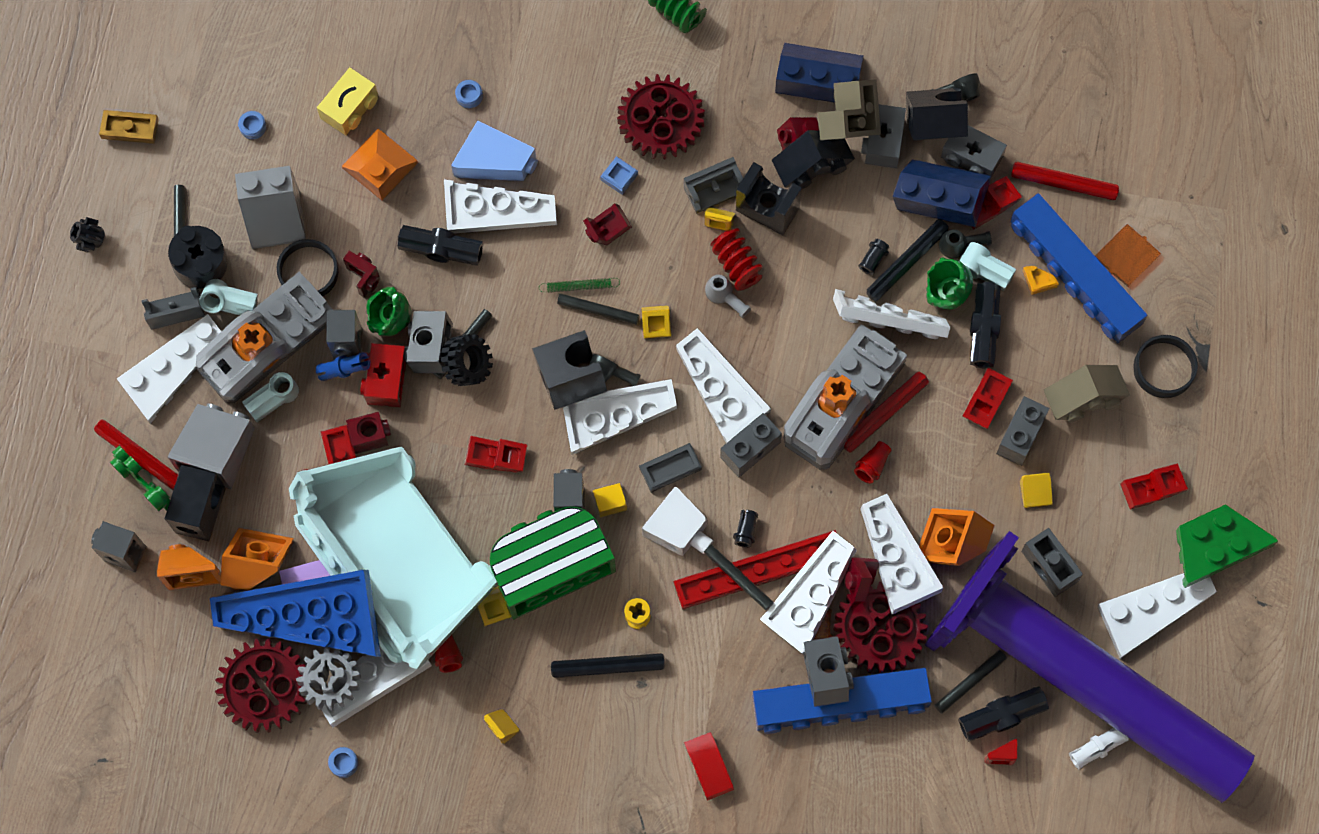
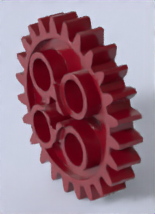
(680, 129)
(899, 644)
(241, 702)

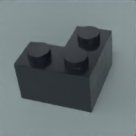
(811, 157)

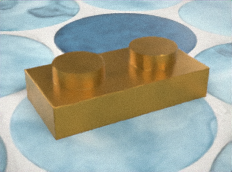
(129, 126)

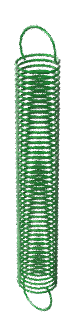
(588, 282)

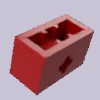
(390, 388)

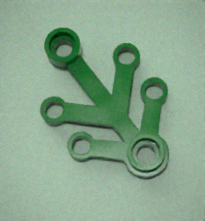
(128, 466)

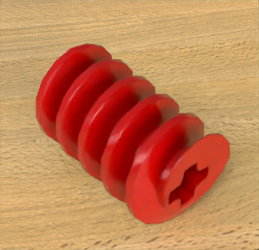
(736, 259)

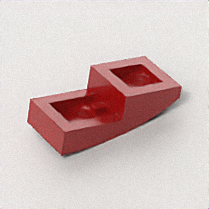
(998, 198)
(987, 398)
(495, 455)
(1153, 487)
(709, 766)

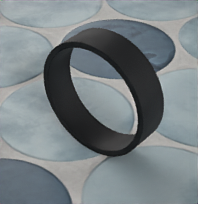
(309, 243)
(1173, 340)

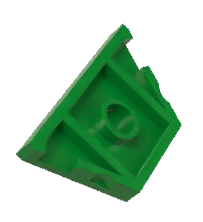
(1218, 542)

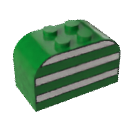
(549, 559)

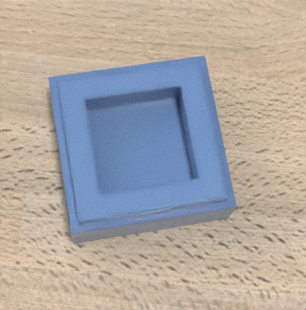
(619, 175)

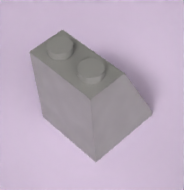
(270, 206)
(213, 443)

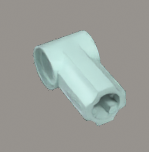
(986, 266)
(229, 300)
(268, 398)

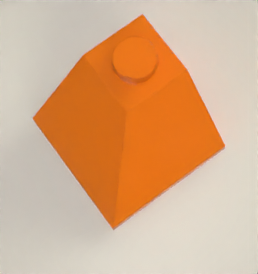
(380, 164)
(954, 536)
(252, 558)
(186, 568)

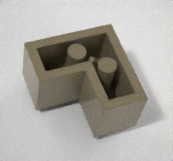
(855, 111)
(1086, 390)

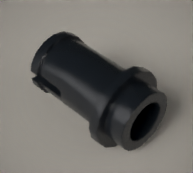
(873, 257)
(746, 527)

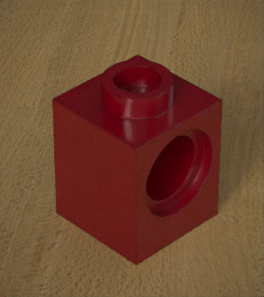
(358, 425)

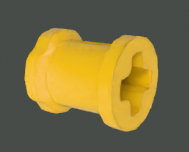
(632, 606)

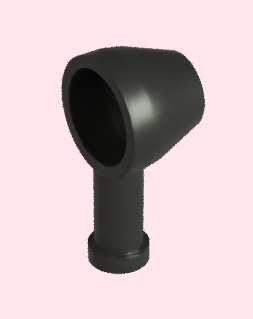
(969, 86)
(955, 250)
(610, 368)

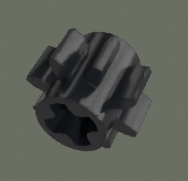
(87, 234)

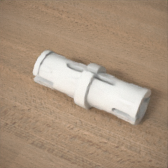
(1097, 747)

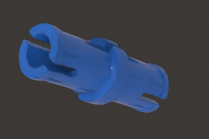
(343, 366)

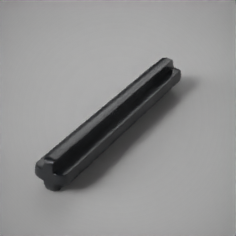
(907, 260)
(607, 665)

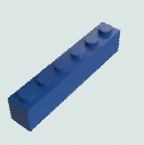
(1077, 268)
(871, 695)

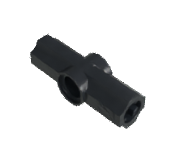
(440, 245)
(985, 325)
(1003, 713)

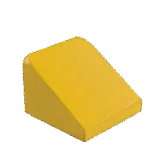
(719, 219)
(656, 321)
(1036, 490)
(610, 500)
(493, 608)
(501, 725)

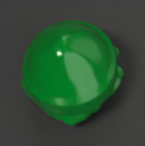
(948, 284)
(388, 312)

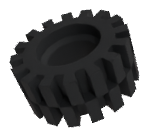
(455, 360)

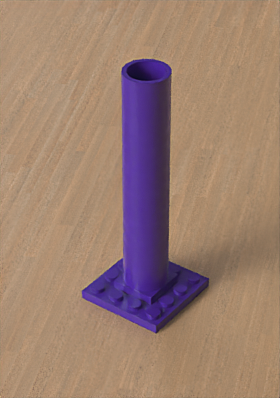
(1092, 677)

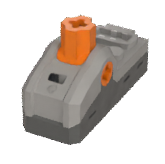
(263, 339)
(842, 397)

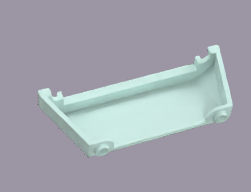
(376, 520)

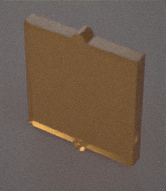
(1127, 255)

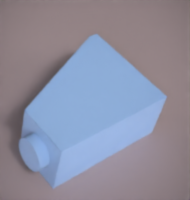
(493, 156)

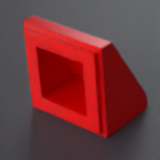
(1003, 755)

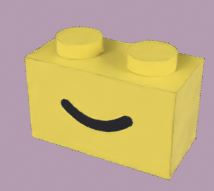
(348, 101)

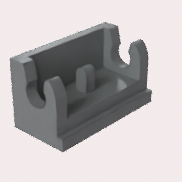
(713, 185)
(173, 309)

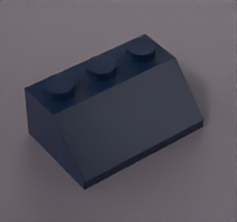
(813, 71)
(941, 192)

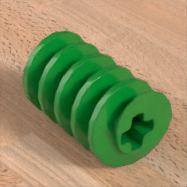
(680, 13)

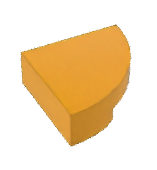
(1039, 280)

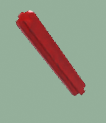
(1065, 180)
(886, 410)
(139, 454)

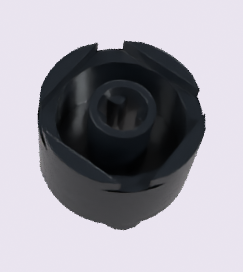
(191, 243)

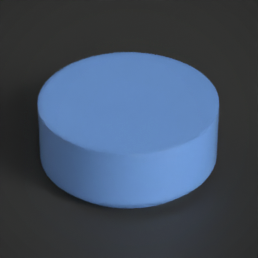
(469, 94)
(252, 125)
(343, 762)

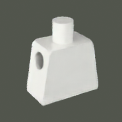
(677, 525)

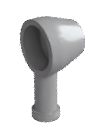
(725, 294)

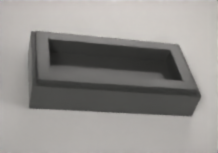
(670, 467)

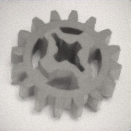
(317, 678)

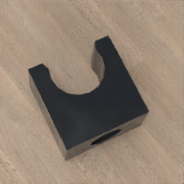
(936, 114)
(757, 189)
(559, 373)
(194, 503)

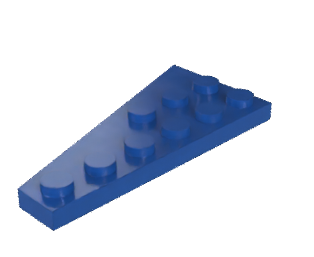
(317, 611)

